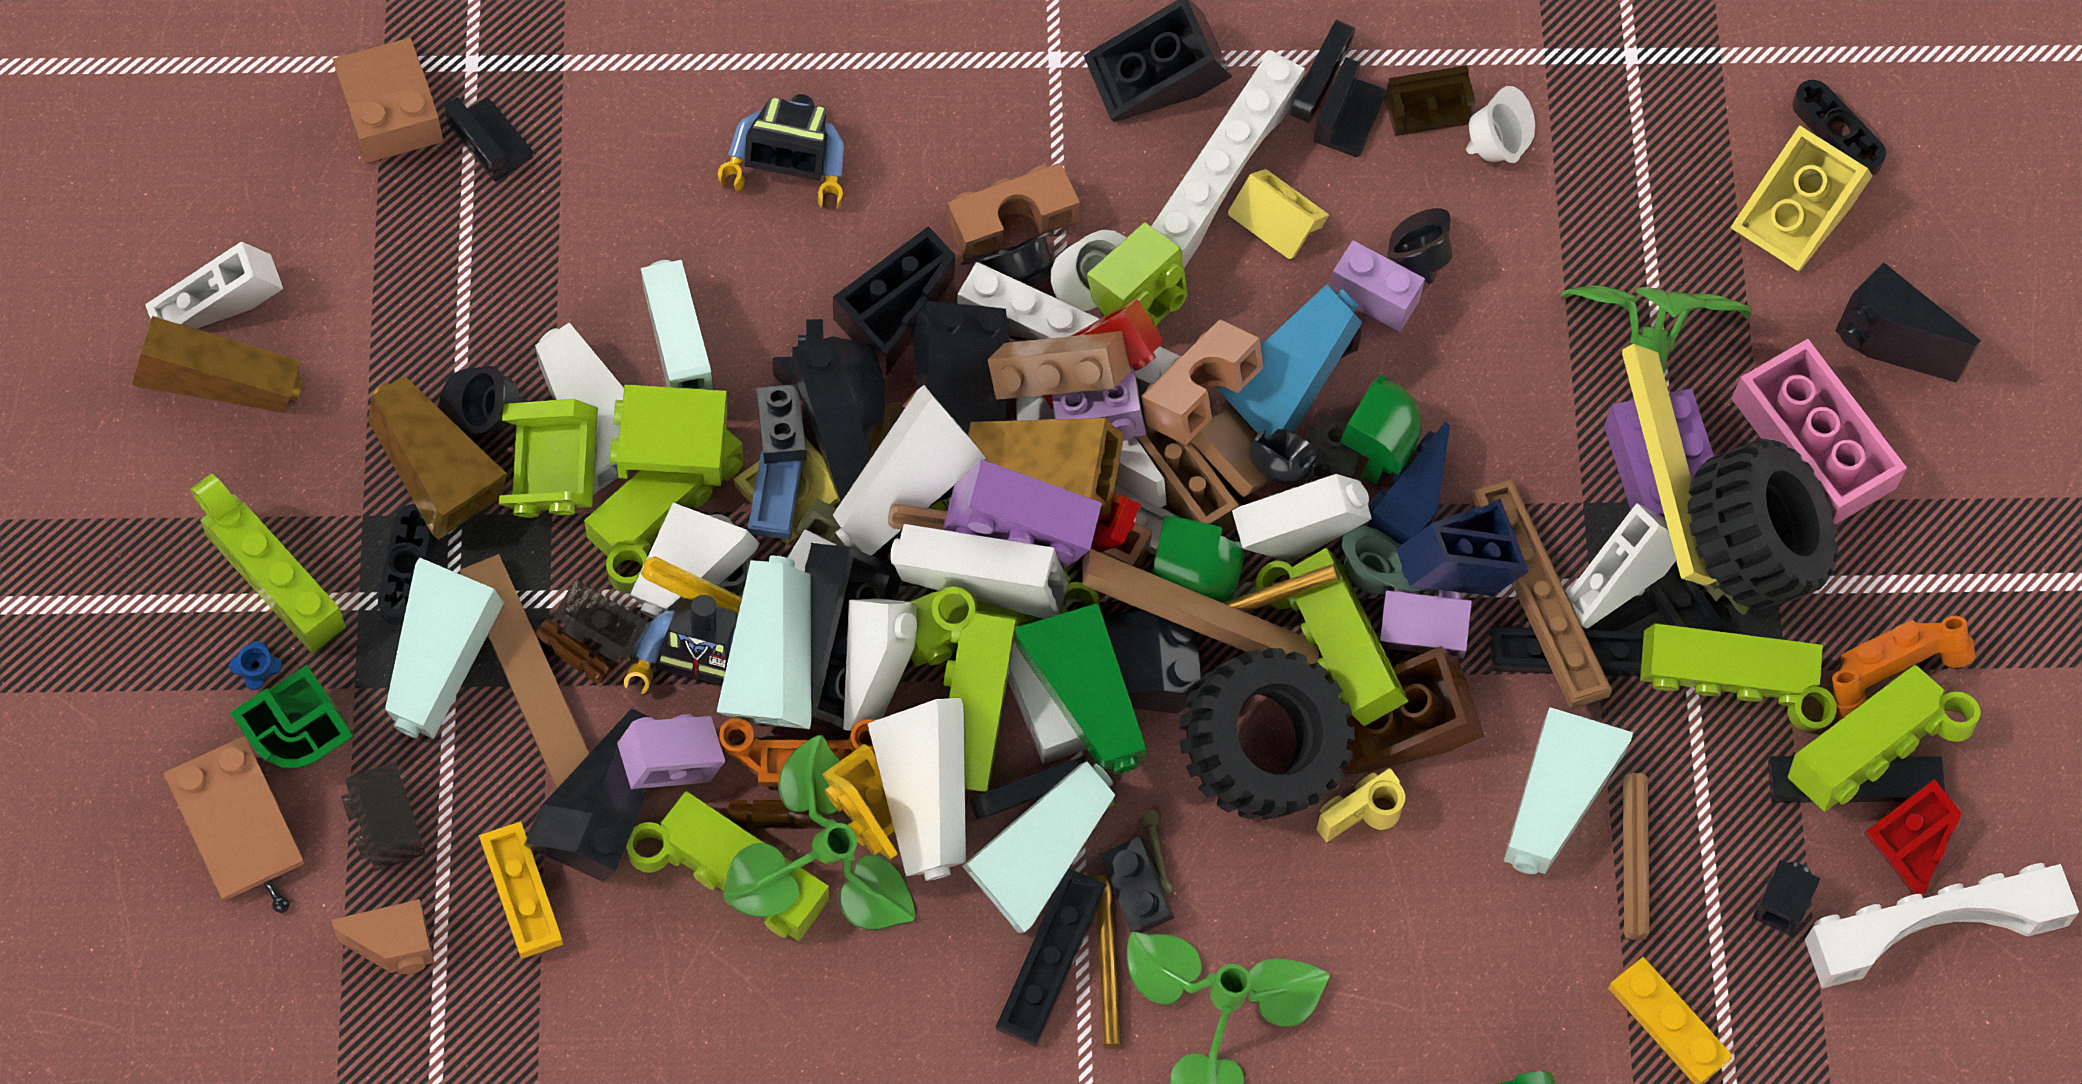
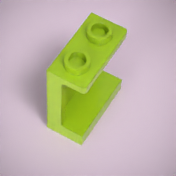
(670, 431)
(552, 456)

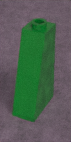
(1084, 680)

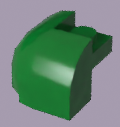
(1384, 428)
(1199, 558)
(293, 722)

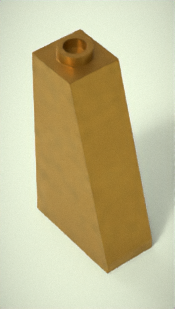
(215, 368)
(1061, 452)
(433, 457)

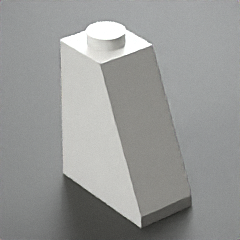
(1302, 517)
(697, 545)

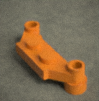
(1896, 652)
(768, 757)

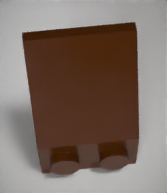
(1431, 723)

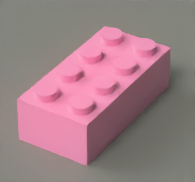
(1811, 411)

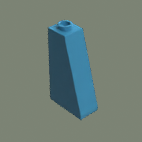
(1297, 363)

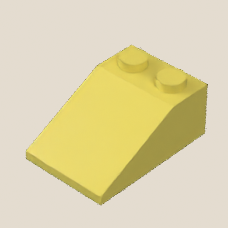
(1801, 199)

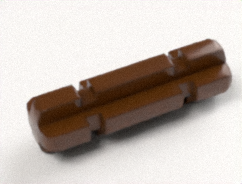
(573, 651)
(765, 813)

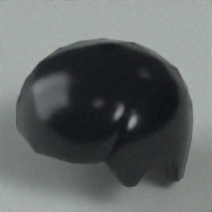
(1282, 456)

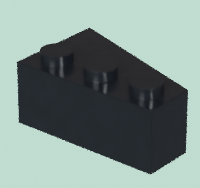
(890, 295)

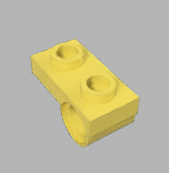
(1342, 813)

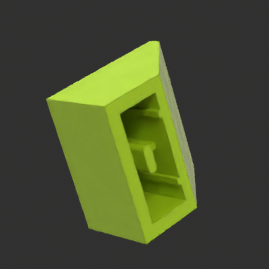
(1141, 268)

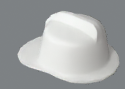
(1502, 127)
(1072, 265)

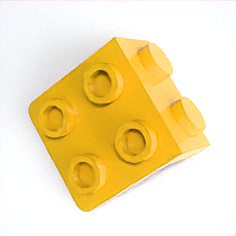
(859, 792)

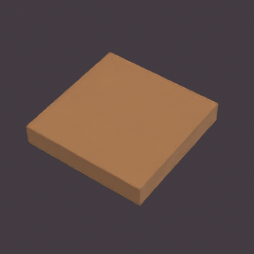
(1226, 446)

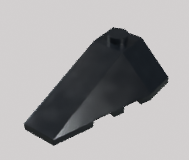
(843, 401)
(591, 811)

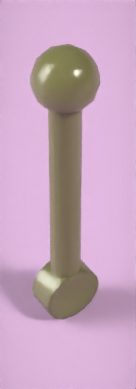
(1150, 820)

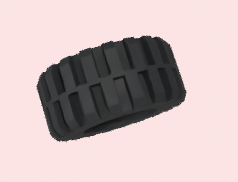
(1762, 524)
(1318, 726)

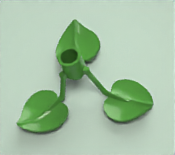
(1673, 302)
(761, 883)
(1167, 965)

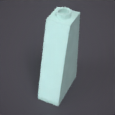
(676, 326)
(437, 645)
(771, 648)
(1564, 779)
(1036, 849)

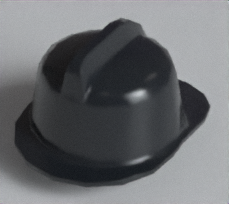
(1422, 243)
(1025, 262)
(476, 399)

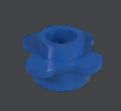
(250, 654)

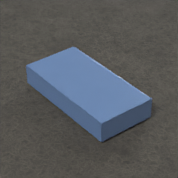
(775, 499)

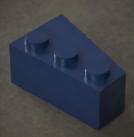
(1465, 553)

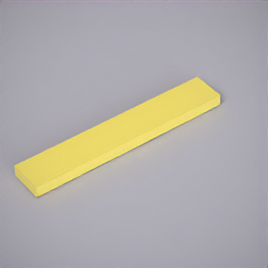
(1666, 456)

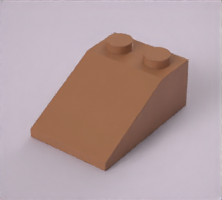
(388, 100)
(233, 818)

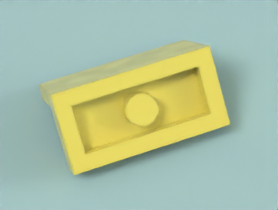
(1276, 212)

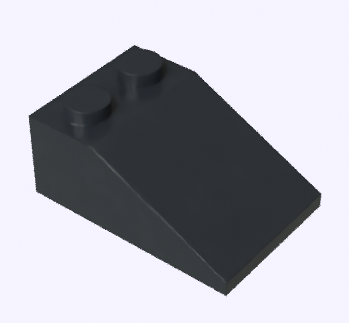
(1158, 62)
(1905, 328)
(953, 356)
(1155, 659)

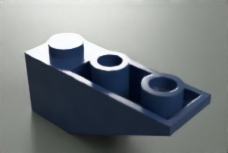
(1416, 491)

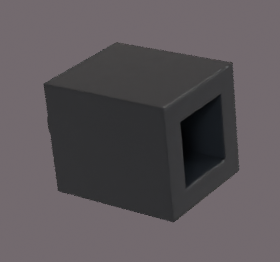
(1786, 897)

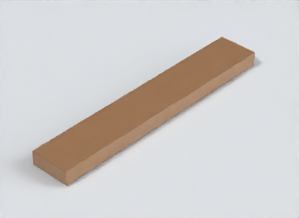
(1549, 606)
(1189, 607)
(530, 675)

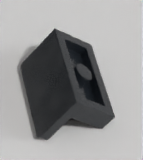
(1348, 111)
(488, 136)

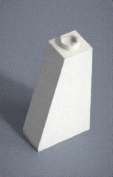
(579, 374)
(911, 468)
(992, 569)
(925, 784)

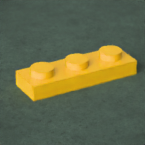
(521, 890)
(1670, 1021)

